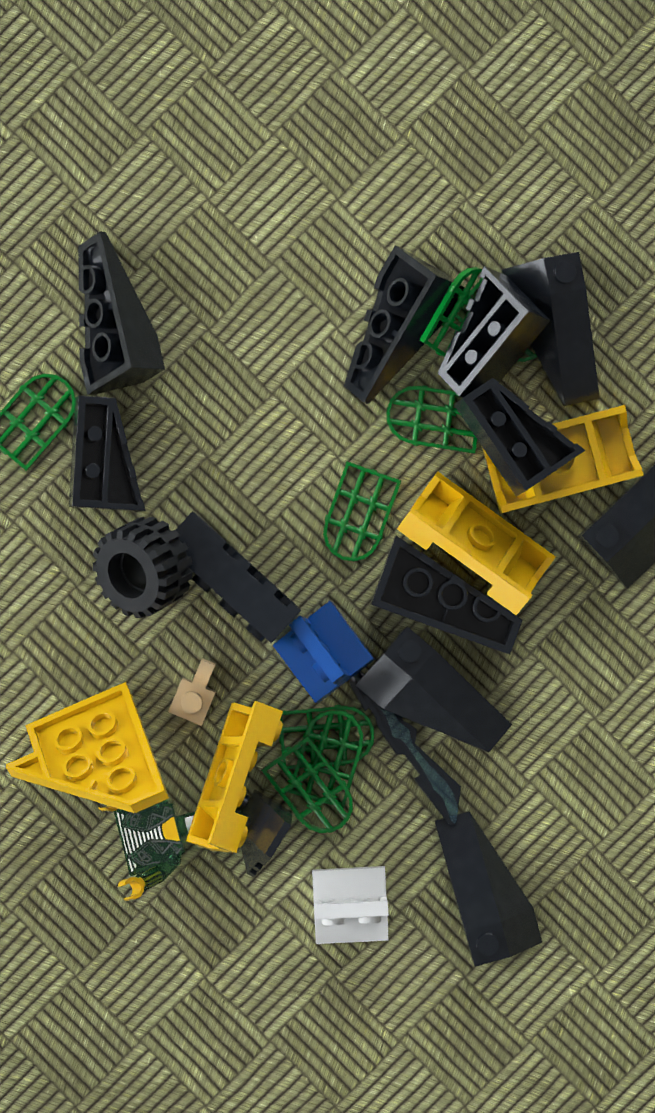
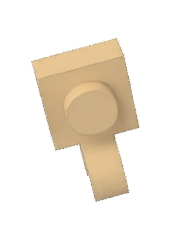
(194, 697)

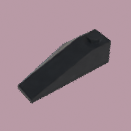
(118, 334)
(566, 342)
(626, 531)
(425, 688)
(266, 829)
(489, 900)

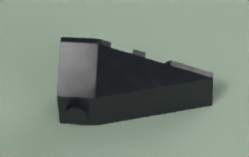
(402, 310)

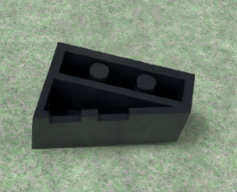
(493, 336)
(514, 436)
(101, 459)

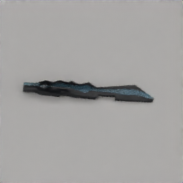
(401, 737)

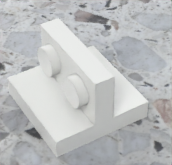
(350, 905)

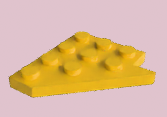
(95, 753)

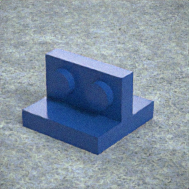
(323, 651)

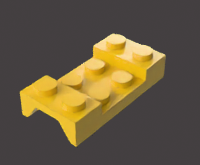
(606, 461)
(477, 540)
(215, 820)

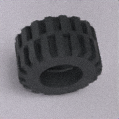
(142, 567)

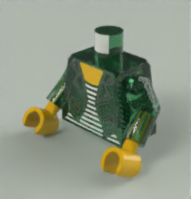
(151, 843)

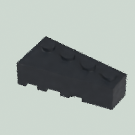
(235, 580)
(436, 597)

